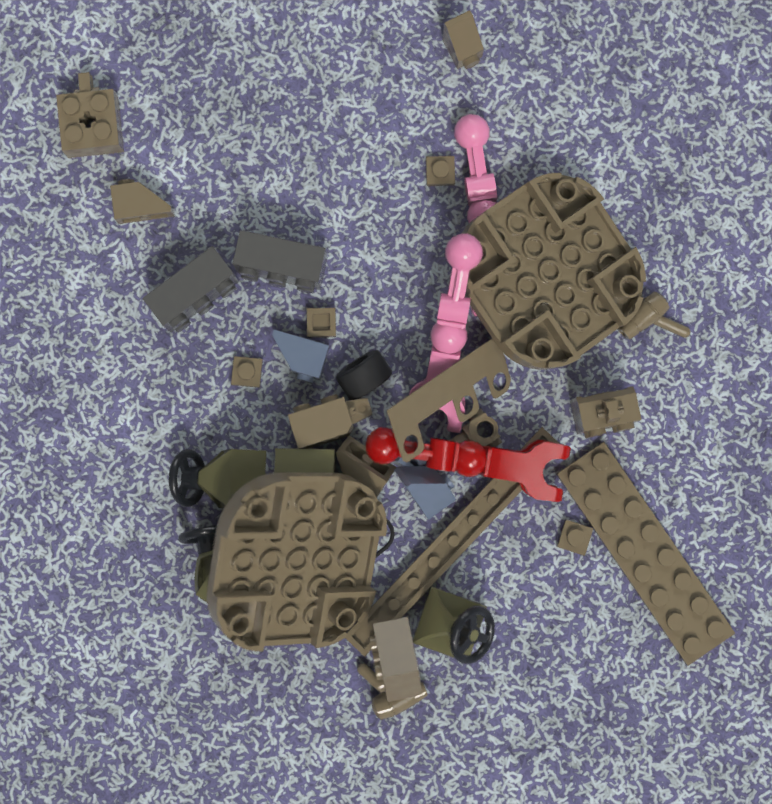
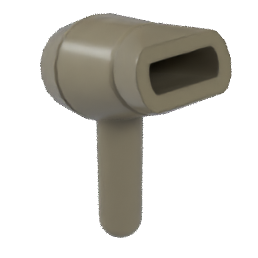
(652, 312)
(380, 705)

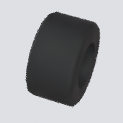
(364, 375)

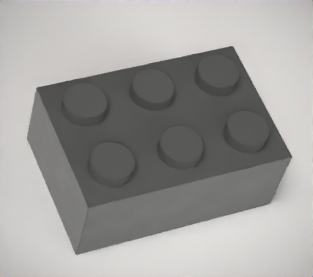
(280, 261)
(191, 290)

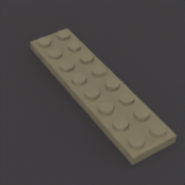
(645, 554)

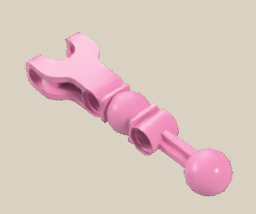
(472, 134)
(450, 332)

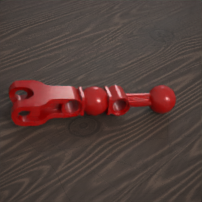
(472, 458)

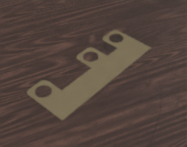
(449, 385)

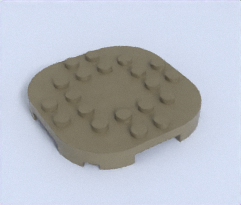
(552, 272)
(295, 560)

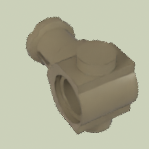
(469, 431)

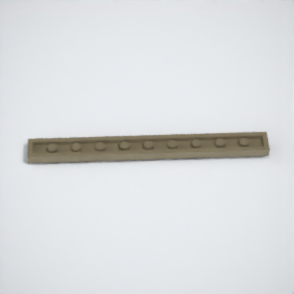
(439, 555)

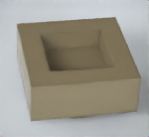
(440, 171)
(321, 322)
(247, 372)
(574, 537)

